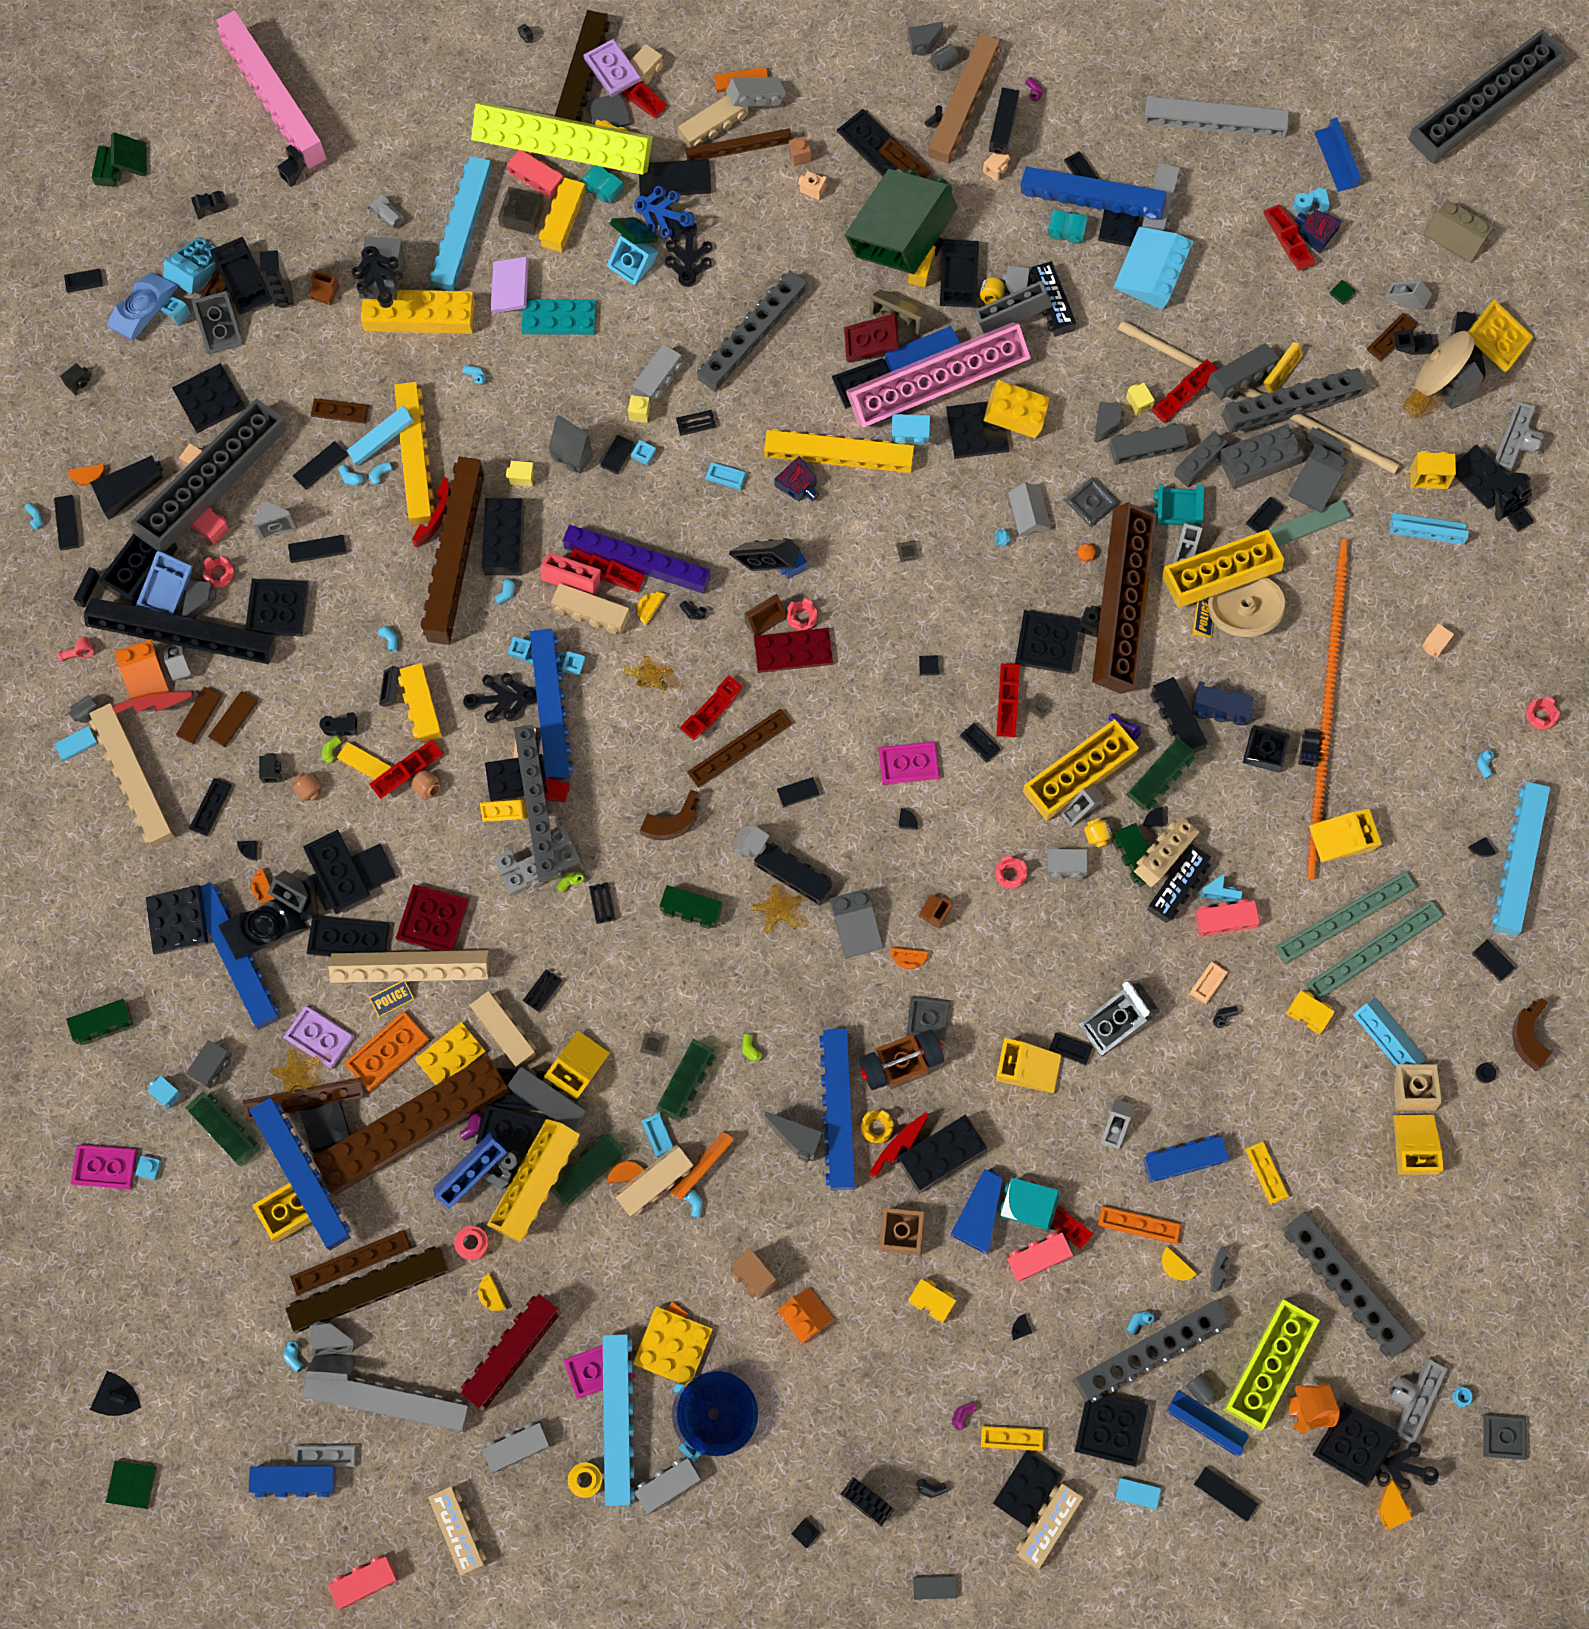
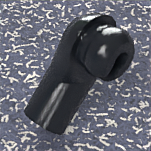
(691, 613)
(1222, 1014)
(929, 1490)

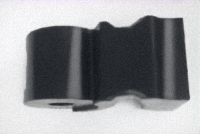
(214, 202)

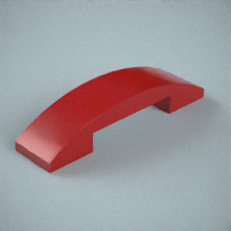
(424, 533)
(712, 709)
(1072, 1230)

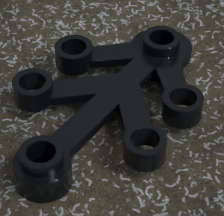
(688, 258)
(377, 273)
(503, 698)
(1395, 1464)

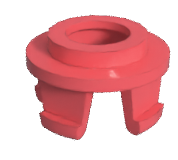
(210, 565)
(805, 605)
(1546, 704)
(1009, 861)
(476, 1253)

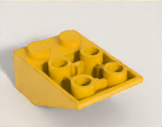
(1345, 836)
(576, 1065)
(1027, 1066)
(1417, 1145)

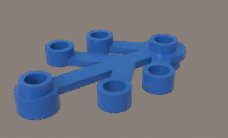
(661, 211)

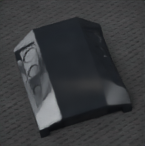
(1512, 494)

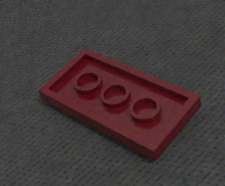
(793, 650)

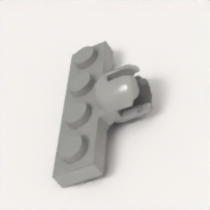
(1518, 437)
(1416, 1399)

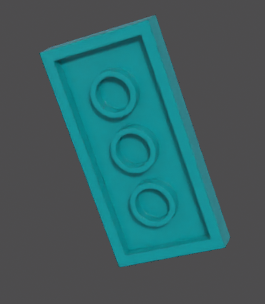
(558, 317)

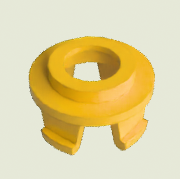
(882, 1116)
(596, 1480)

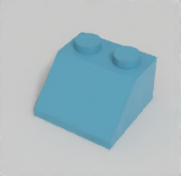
(631, 260)
(910, 428)

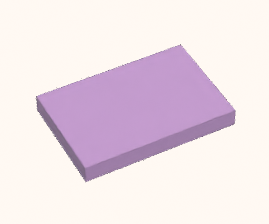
(612, 67)
(509, 284)
(318, 1036)

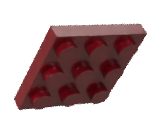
(432, 919)

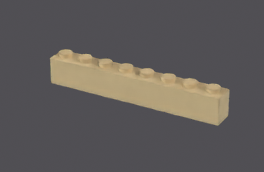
(132, 776)
(409, 966)

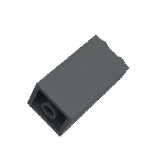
(387, 247)

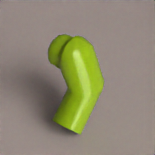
(327, 749)
(570, 878)
(748, 1050)

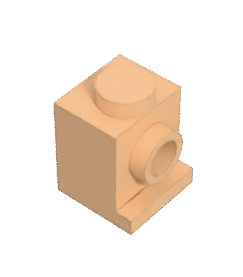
(995, 165)
(812, 184)

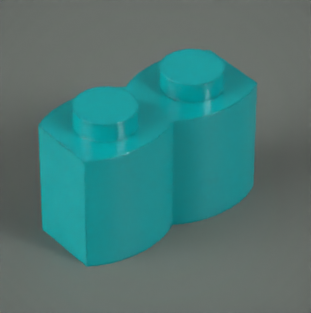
(602, 183)
(1067, 226)

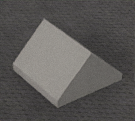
(272, 521)

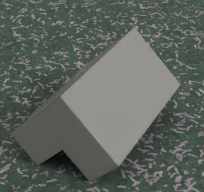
(1029, 509)

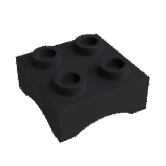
(325, 1126)

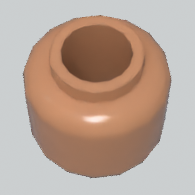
(425, 784)
(306, 786)

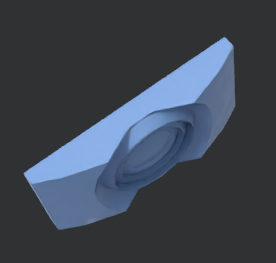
(141, 305)
(165, 584)

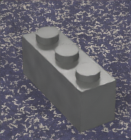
(1463, 386)
(1200, 459)

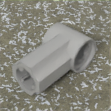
(384, 210)

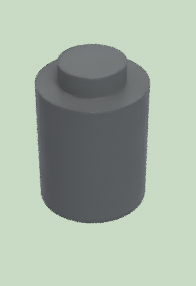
(944, 57)
(81, 709)
(1202, 1390)

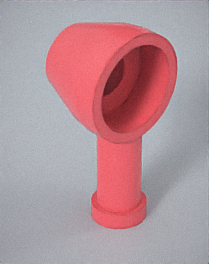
(82, 644)

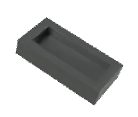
(1320, 438)
(934, 1588)

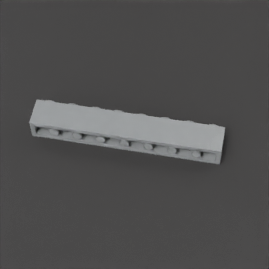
(1216, 117)
(389, 1402)

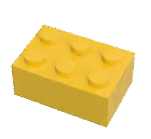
(1016, 409)
(281, 1213)

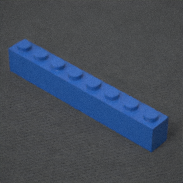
(1093, 193)
(550, 704)
(242, 972)
(838, 1110)
(300, 1173)

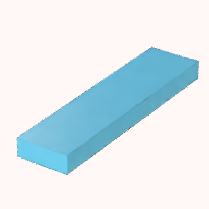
(380, 435)

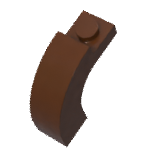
(673, 827)
(1524, 1039)

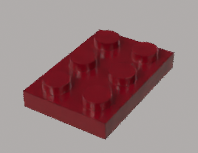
(871, 338)

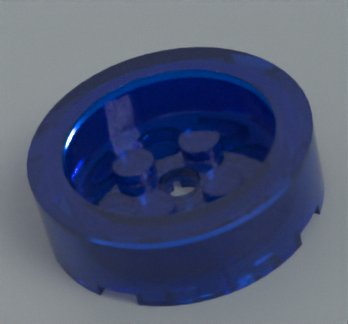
(735, 1419)

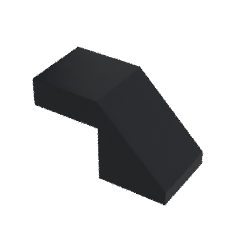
(291, 167)
(1413, 345)

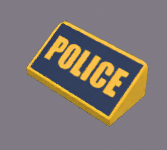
(1202, 620)
(391, 998)

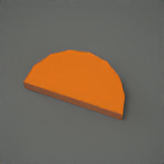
(85, 475)
(260, 887)
(908, 958)
(624, 1172)

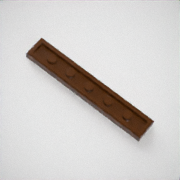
(739, 145)
(739, 748)
(311, 1097)
(350, 1262)

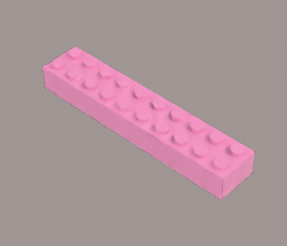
(270, 89)
(938, 374)

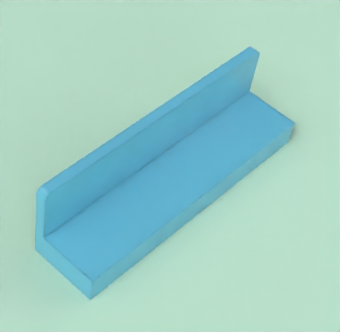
(1428, 528)
(1388, 1034)

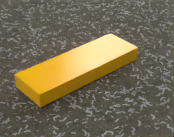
(1283, 368)
(362, 761)
(503, 810)
(1266, 1173)
(1012, 1438)

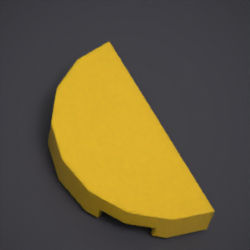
(648, 605)
(1175, 1267)
(490, 1295)

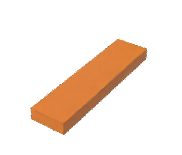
(702, 1165)
(1139, 1225)

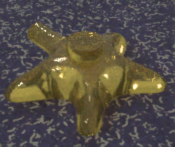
(649, 675)
(777, 909)
(294, 1072)

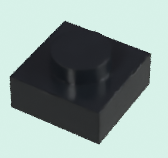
(805, 1533)

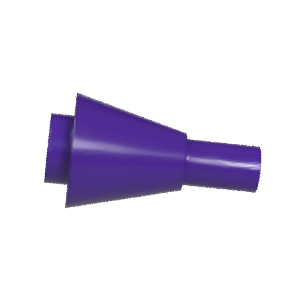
(1130, 728)

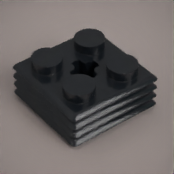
(1277, 746)

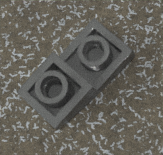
(1217, 1275)

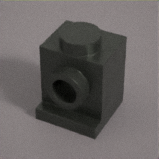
(76, 378)
(1087, 625)
(269, 768)

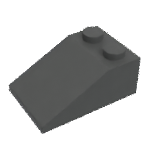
(217, 322)
(570, 445)
(1319, 478)
(855, 923)
(1114, 1023)
(799, 1138)

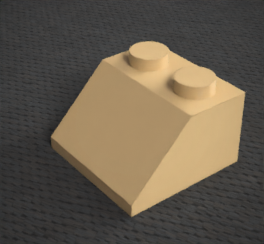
(1416, 1087)

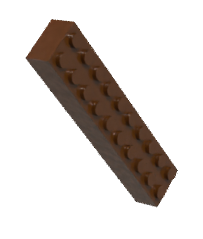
(453, 550)
(1124, 598)
(411, 1125)

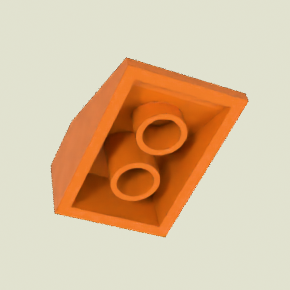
(141, 669)

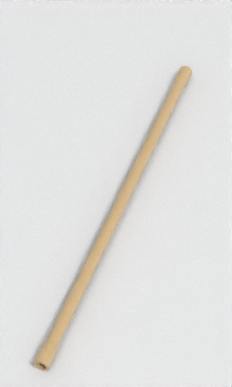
(1382, 462)

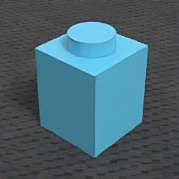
(164, 1092)

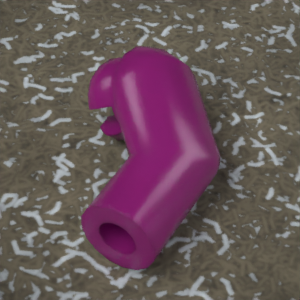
(1036, 89)
(473, 1126)
(960, 1415)

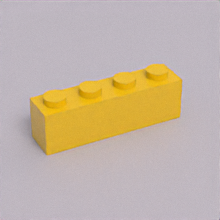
(562, 214)
(420, 703)

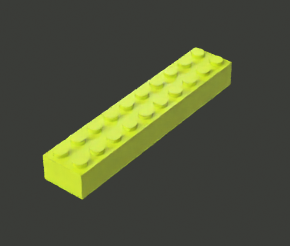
(561, 138)

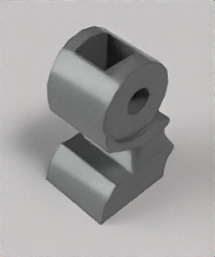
(506, 1164)

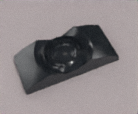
(959, 273)
(241, 275)
(261, 928)

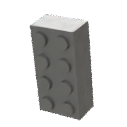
(1260, 456)

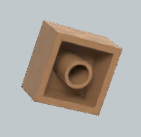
(901, 1231)
(753, 1274)

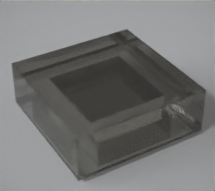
(907, 551)
(1039, 706)
(652, 1044)

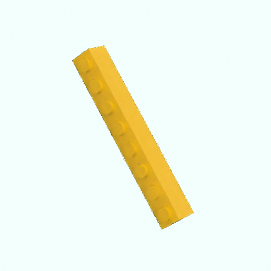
(839, 451)
(414, 456)

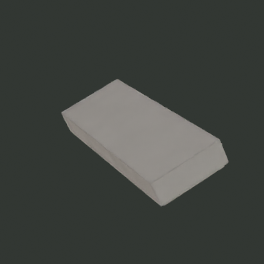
(325, 1455)

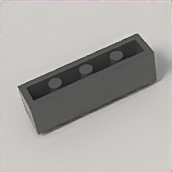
(1014, 307)
(1242, 371)
(1148, 443)
(546, 1099)

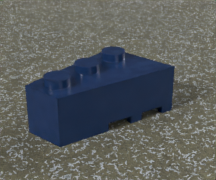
(1222, 705)

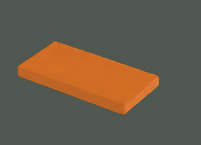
(387, 1051)

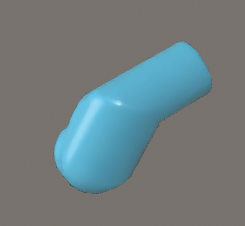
(476, 372)
(377, 471)
(350, 478)
(35, 513)
(507, 592)
(391, 636)
(1483, 763)
(696, 1201)
(1139, 1319)
(290, 1356)

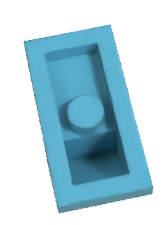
(176, 310)
(1217, 892)

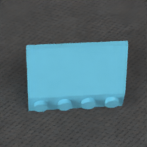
(1153, 266)

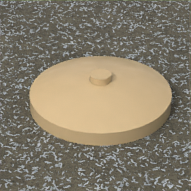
(1444, 363)
(1248, 608)

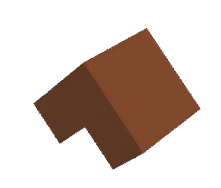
(323, 287)
(936, 910)

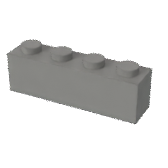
(1165, 180)

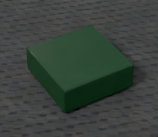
(1342, 292)

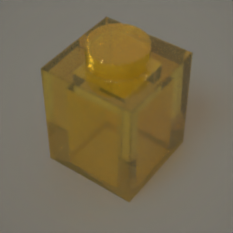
(1416, 404)

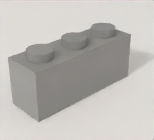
(756, 91)
(658, 373)
(515, 1447)
(667, 1485)

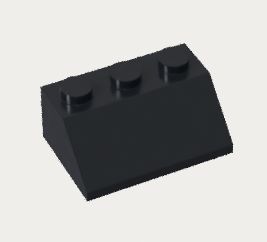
(767, 554)

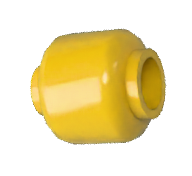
(992, 290)
(1097, 832)

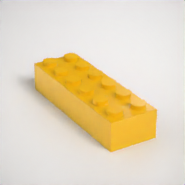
(421, 313)
(1223, 568)
(1080, 768)
(533, 1180)

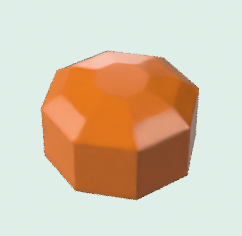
(1086, 552)

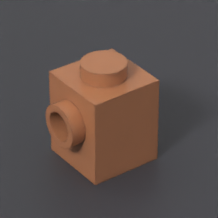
(799, 151)

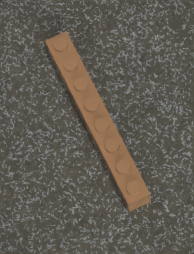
(964, 98)

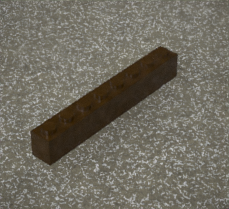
(580, 74)
(367, 1290)

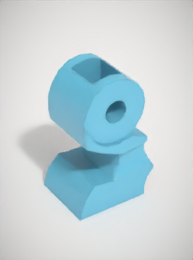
(1304, 201)

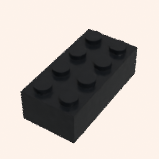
(503, 536)
(130, 569)
(942, 1154)

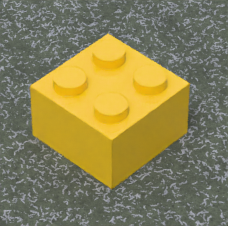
(1432, 470)

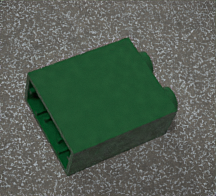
(902, 220)

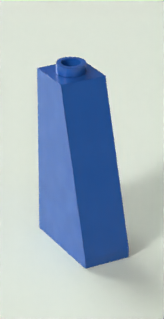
(979, 1213)

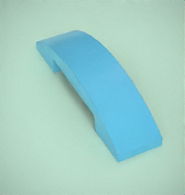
(570, 662)

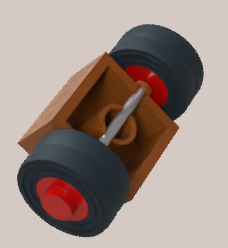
(901, 1060)

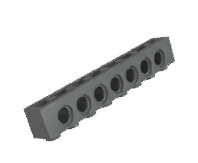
(715, 378)
(1294, 400)
(536, 803)
(1211, 1313)
(1399, 1337)

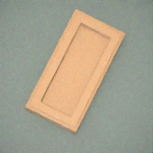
(1208, 982)

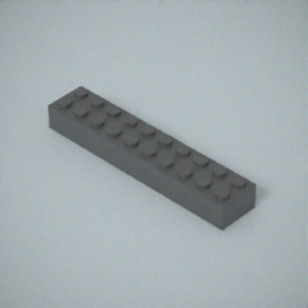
(1487, 96)
(208, 476)

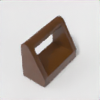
(765, 615)

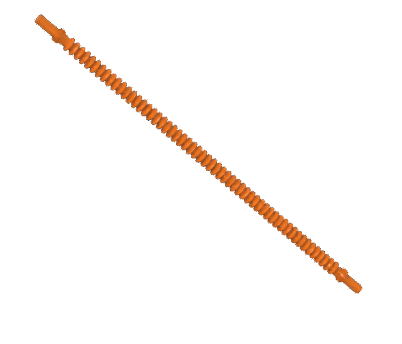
(1325, 732)

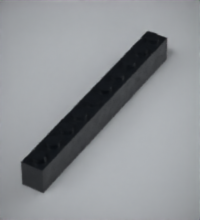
(179, 631)

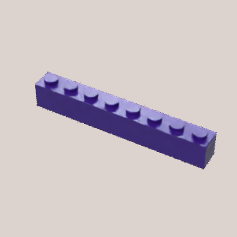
(638, 559)

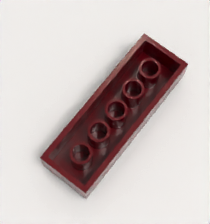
(510, 1352)

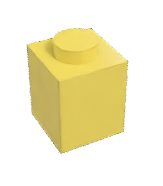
(1140, 398)
(639, 409)
(520, 473)

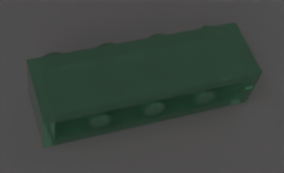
(1161, 774)
(685, 1081)
(222, 1129)
(587, 1169)

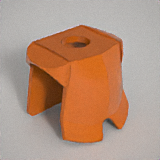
(1314, 1407)

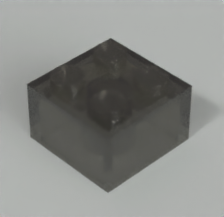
(521, 210)

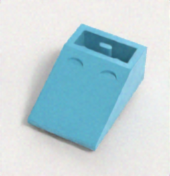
(190, 265)

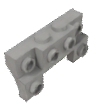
(524, 873)

